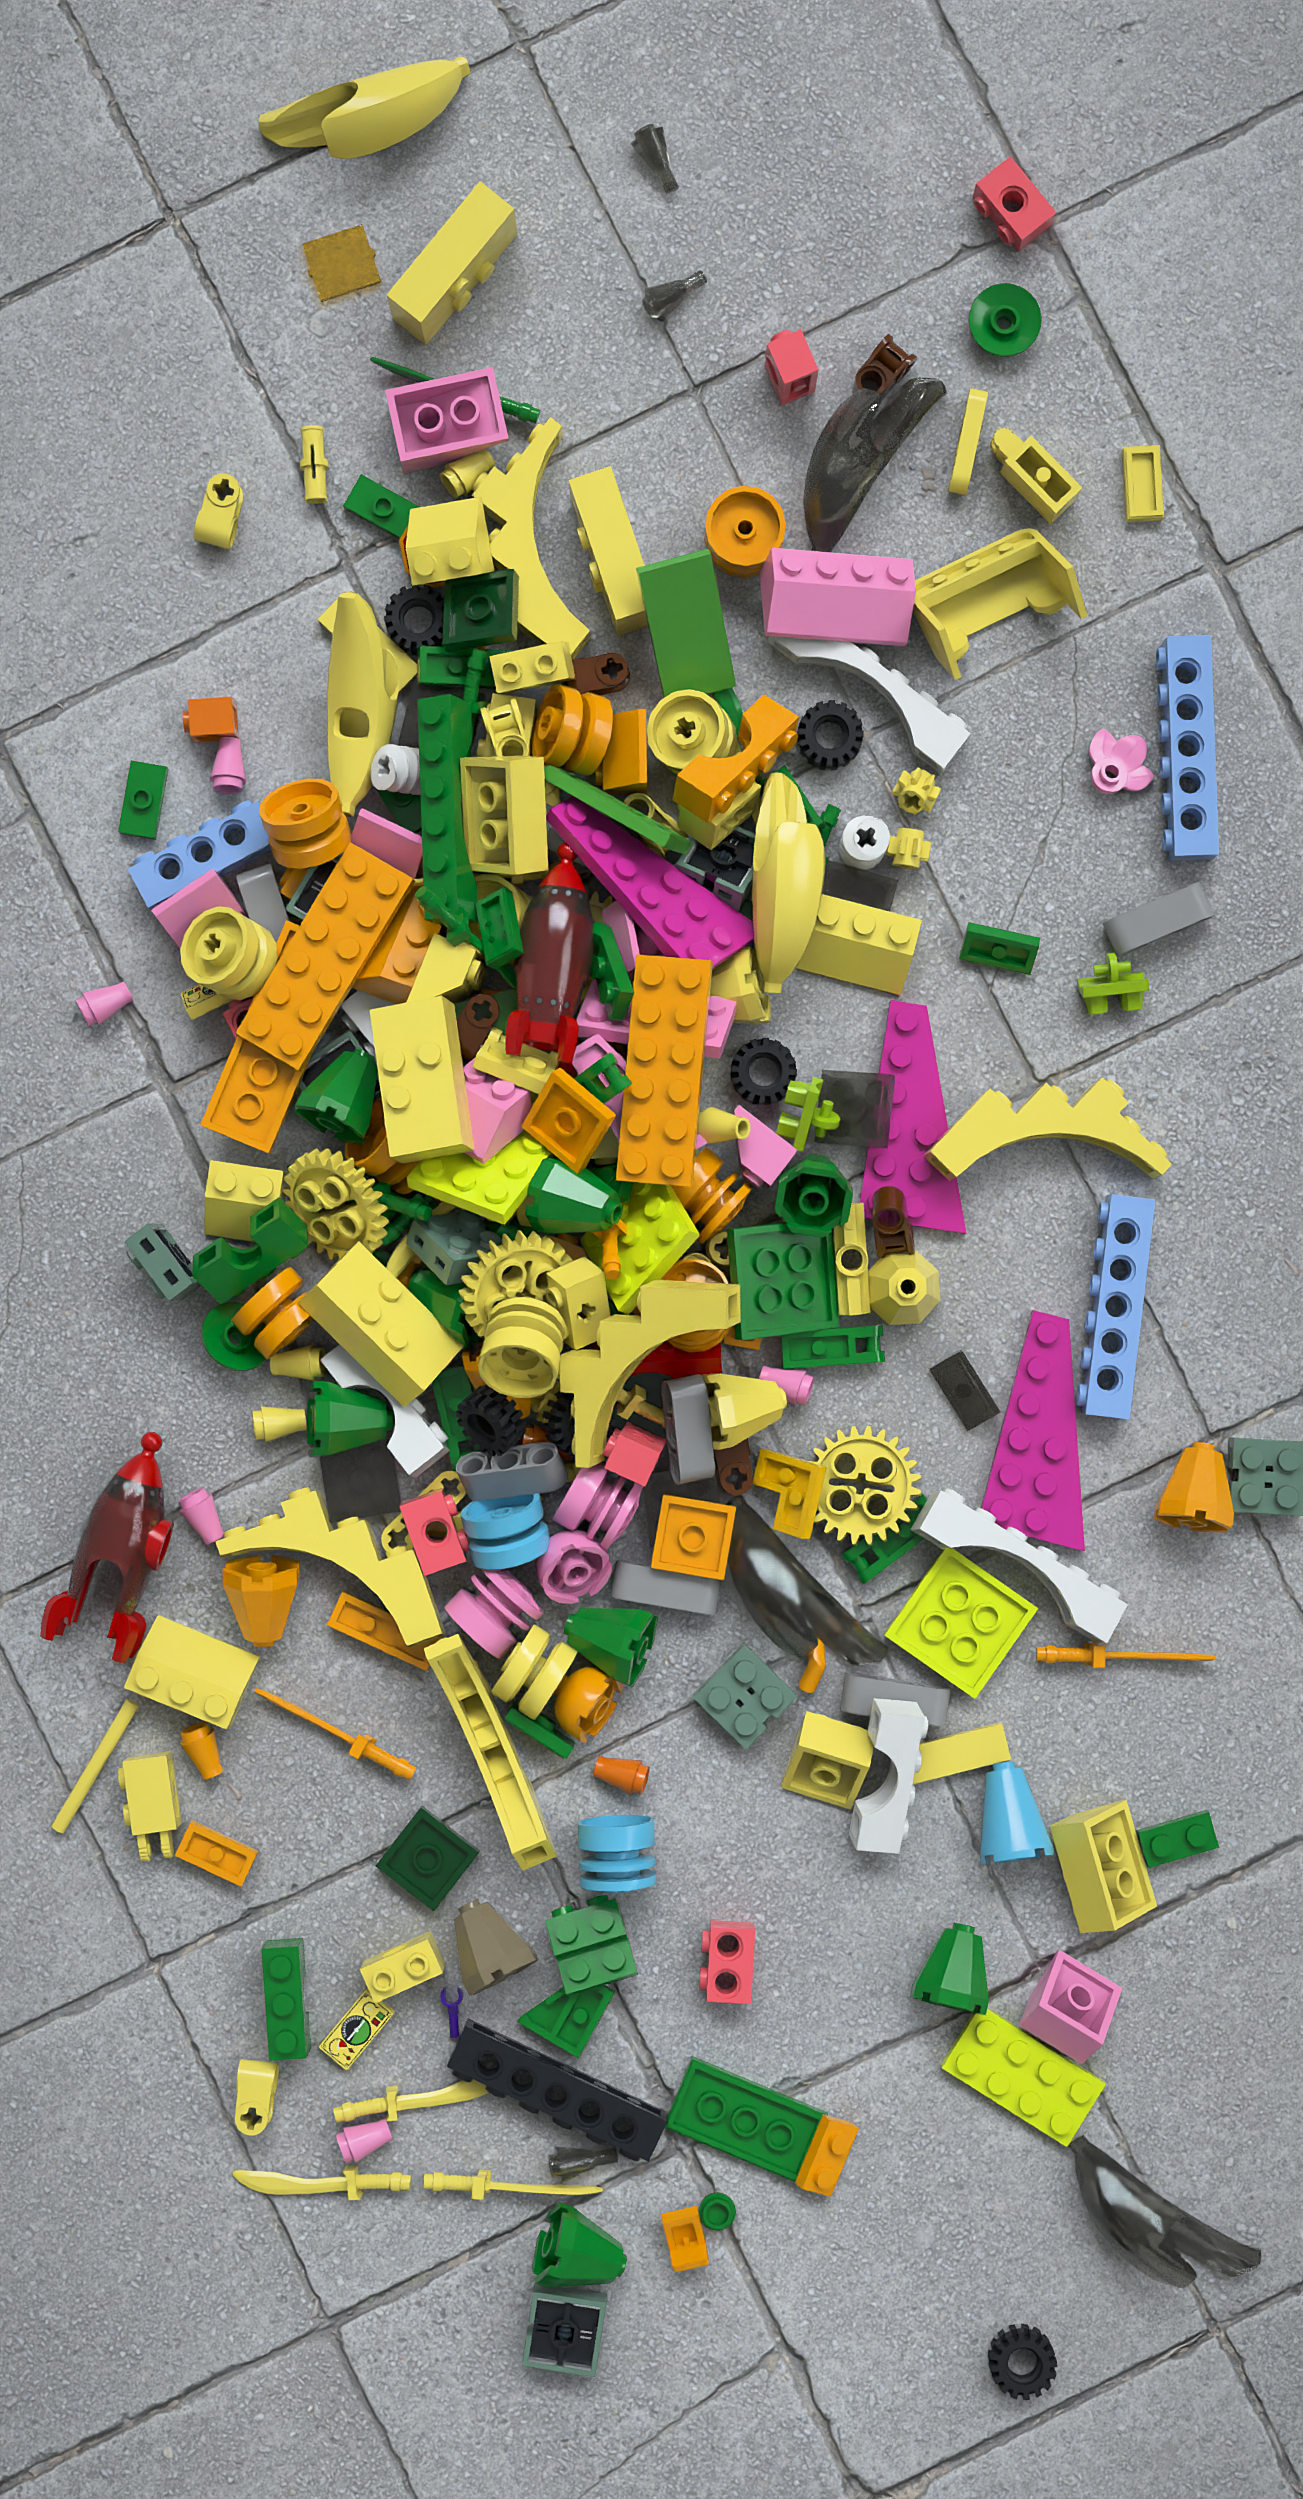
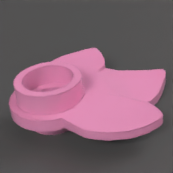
(1120, 758)

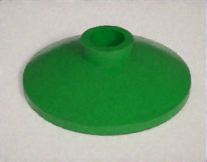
(1008, 303)
(215, 1334)

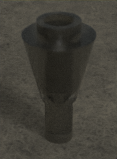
(652, 148)
(666, 297)
(571, 2162)

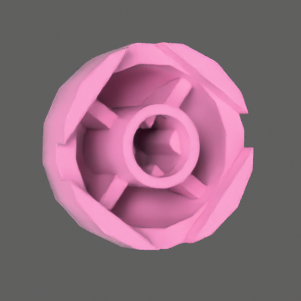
(573, 1566)

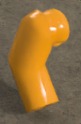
(814, 1669)

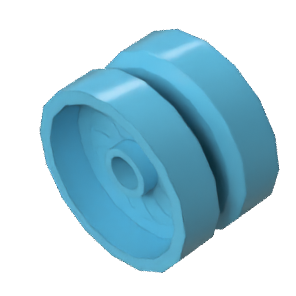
(505, 1531)

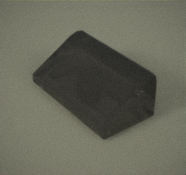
(964, 1390)

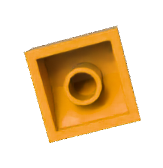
(626, 756)

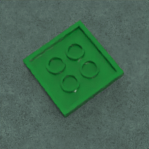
(782, 1280)

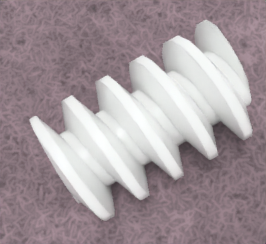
(396, 769)
(857, 830)

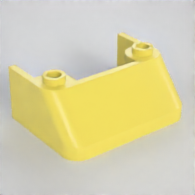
(989, 587)

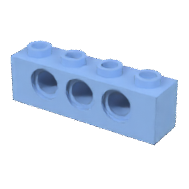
(225, 858)

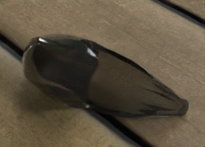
(855, 452)
(788, 1599)
(1149, 2227)

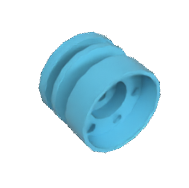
(617, 1860)

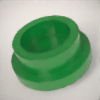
(717, 2211)

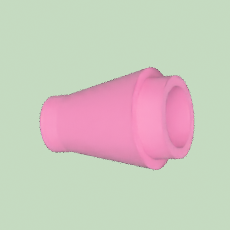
(228, 769)
(102, 1003)
(795, 1383)
(201, 1514)
(363, 2139)

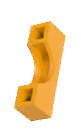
(711, 784)

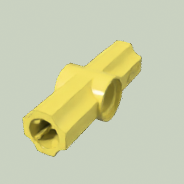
(852, 1283)

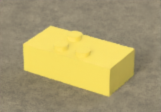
(453, 263)
(611, 546)
(422, 1080)
(381, 1324)

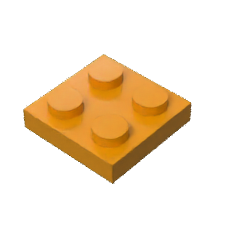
(568, 1120)
(693, 1537)

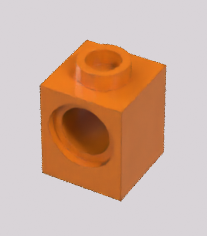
(211, 719)

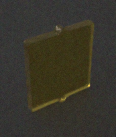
(341, 263)

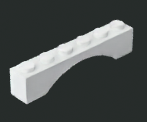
(930, 731)
(1082, 1604)

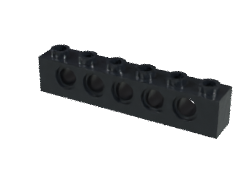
(546, 2072)

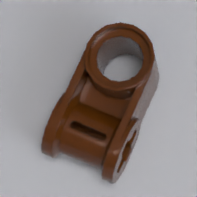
(885, 367)
(593, 674)
(473, 1031)
(891, 1228)
(732, 1458)

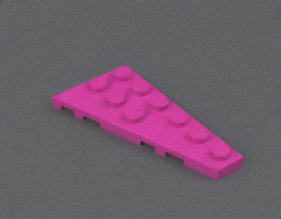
(660, 898)
(915, 1125)
(1036, 1455)

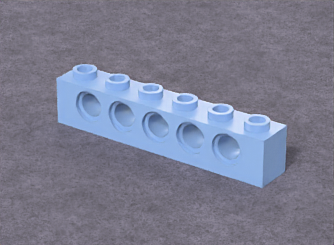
(1194, 655)
(1138, 1215)

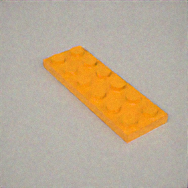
(325, 956)
(665, 1070)
(254, 1087)

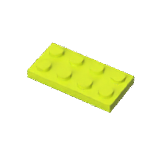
(1023, 2075)

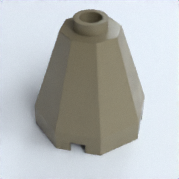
(489, 1947)

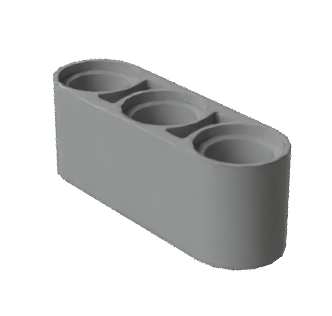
(263, 898)
(1158, 919)
(688, 1429)
(516, 1473)
(665, 1588)
(861, 1690)

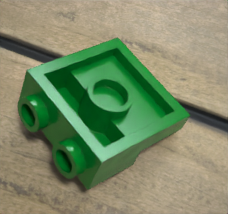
(591, 1945)

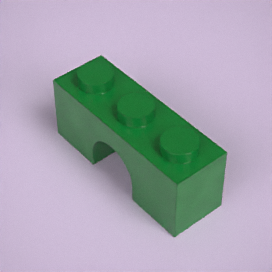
(230, 1270)
(284, 1999)

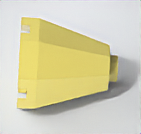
(742, 982)
(886, 1293)
(741, 1407)

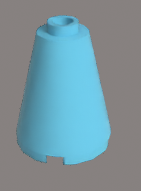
(1011, 1818)

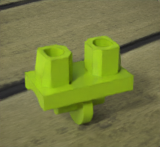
(1128, 985)
(798, 1127)

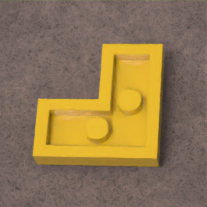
(799, 1486)

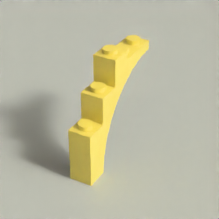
(511, 503)
(1046, 1114)
(625, 1340)
(352, 1546)
(493, 1750)

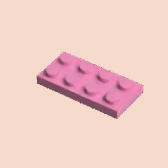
(594, 1020)

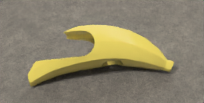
(367, 111)
(359, 699)
(785, 881)

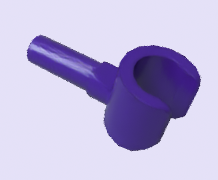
(453, 2011)

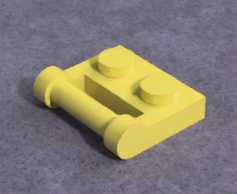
(527, 1070)

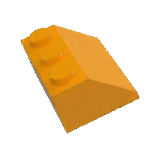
(399, 953)

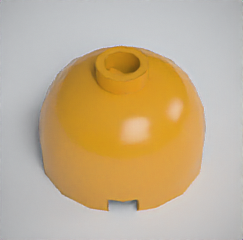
(585, 1701)

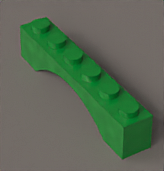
(443, 740)

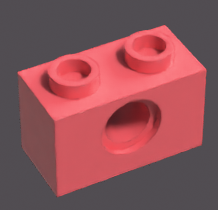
(1006, 184)
(790, 366)
(633, 1453)
(431, 1553)

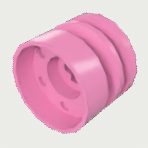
(599, 1504)
(493, 1610)

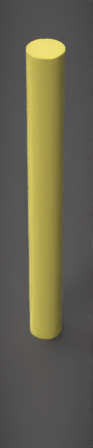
(94, 1766)

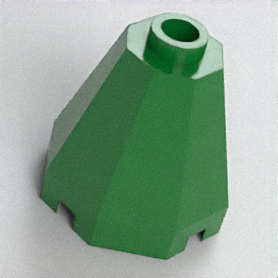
(342, 1097)
(813, 1196)
(570, 1200)
(444, 1304)
(344, 1419)
(613, 1639)
(954, 1972)
(576, 2251)

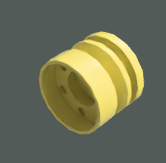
(522, 1347)

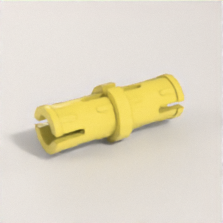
(313, 441)

